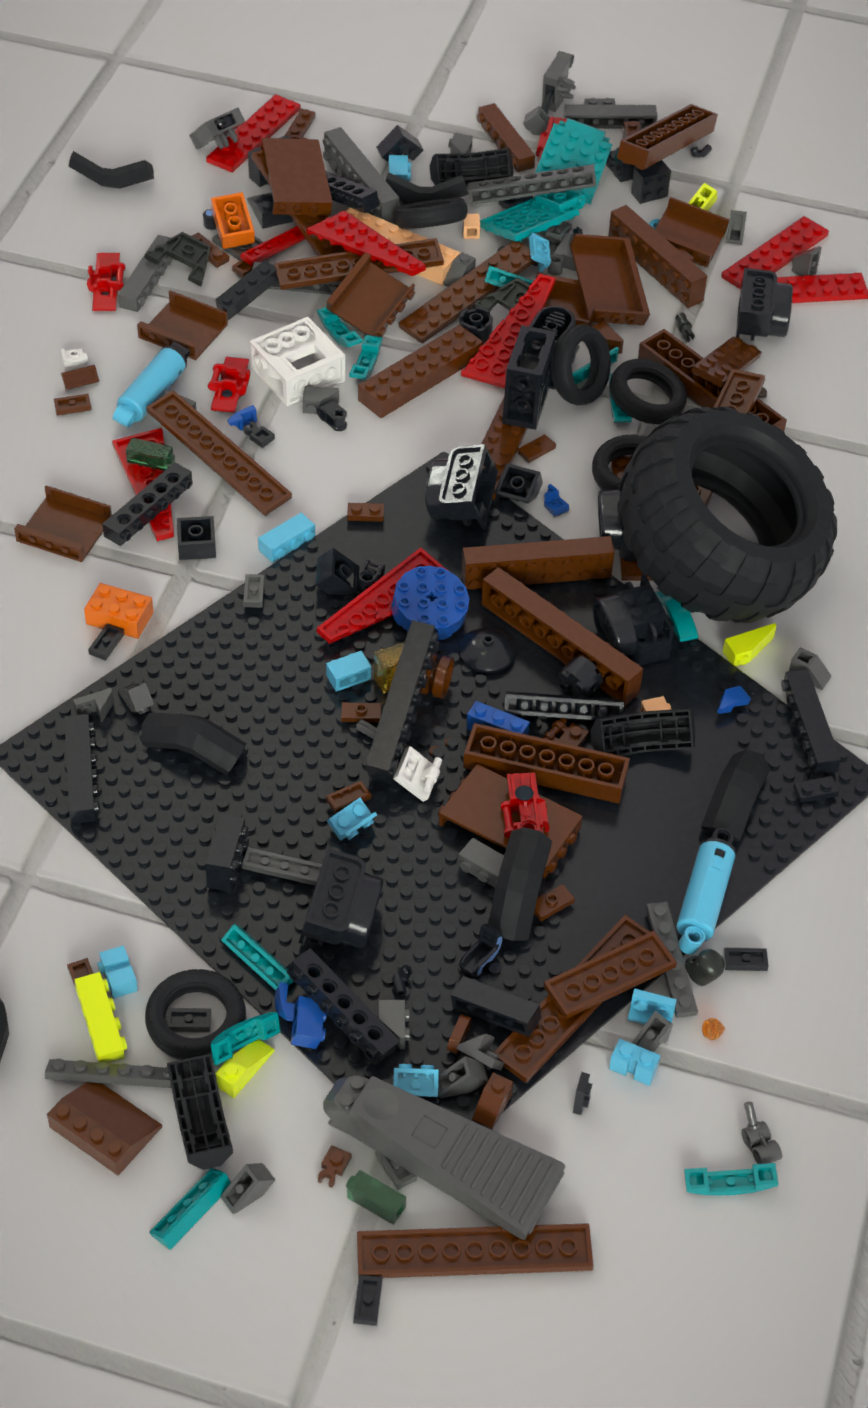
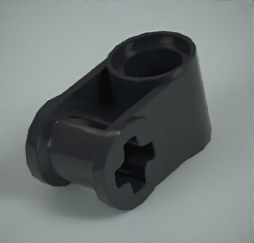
(333, 415)
(370, 574)

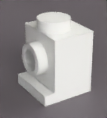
(73, 359)

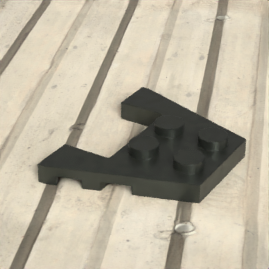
(185, 250)
(507, 296)

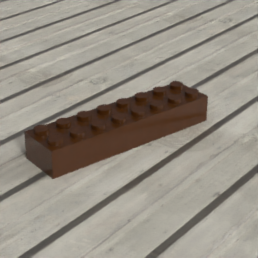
(659, 257)
(418, 371)
(540, 561)
(554, 763)

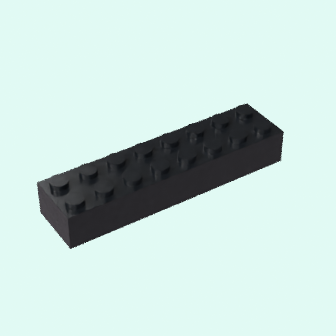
(402, 701)

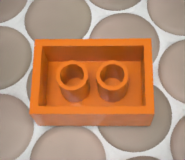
(232, 220)
(119, 608)

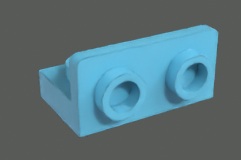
(540, 251)
(350, 819)
(645, 1003)
(418, 1082)

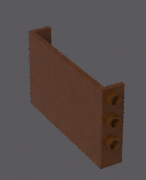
(297, 176)
(609, 279)
(479, 811)

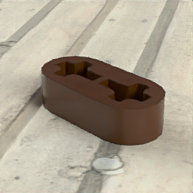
(459, 1033)

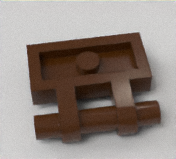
(571, 735)

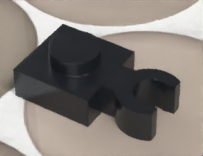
(260, 435)

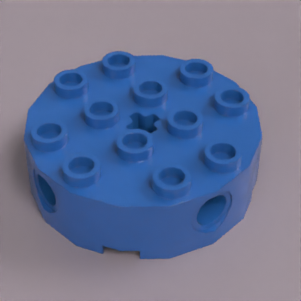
(431, 597)

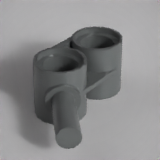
(757, 1136)

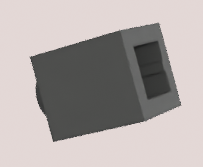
(804, 660)
(393, 1016)

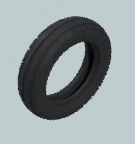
(430, 213)
(562, 364)
(655, 373)
(609, 451)
(181, 984)

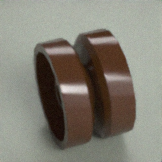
(440, 676)

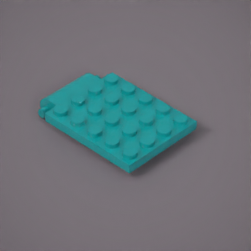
(574, 146)
(534, 215)

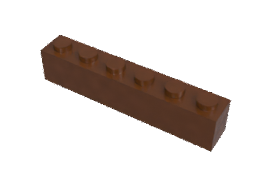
(506, 136)

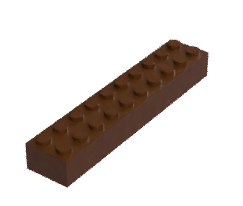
(666, 136)
(680, 359)
(560, 633)

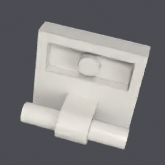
(417, 773)

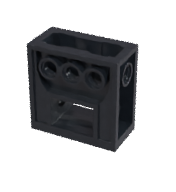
(528, 377)

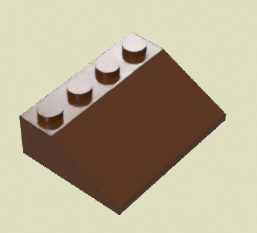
(103, 1125)

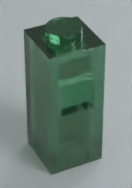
(149, 454)
(376, 1196)

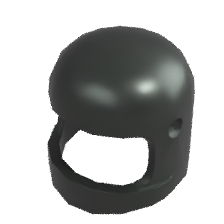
(706, 967)

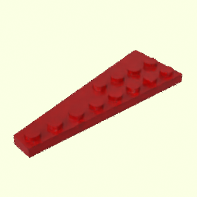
(359, 238)
(493, 357)
(141, 476)
(373, 603)

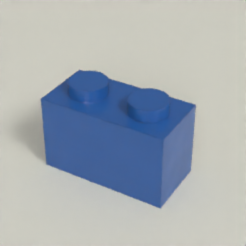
(307, 1024)

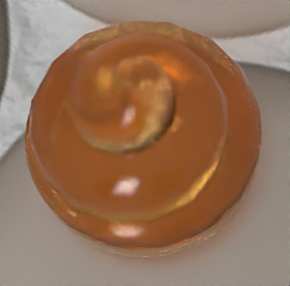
(712, 1028)

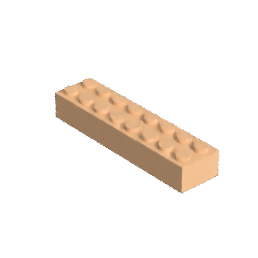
(397, 235)

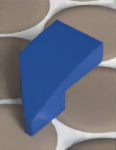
(243, 417)
(553, 502)
(733, 697)
(284, 1009)

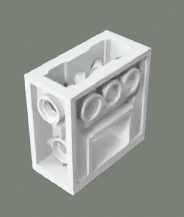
(298, 363)

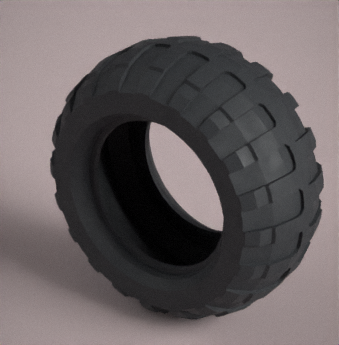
(697, 555)

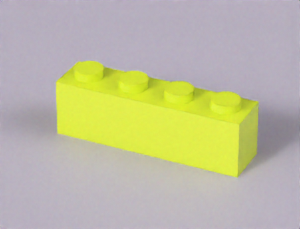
(99, 1018)

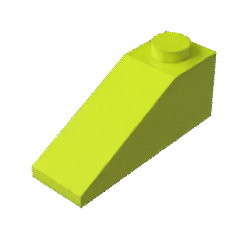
(704, 197)
(745, 646)
(242, 1067)

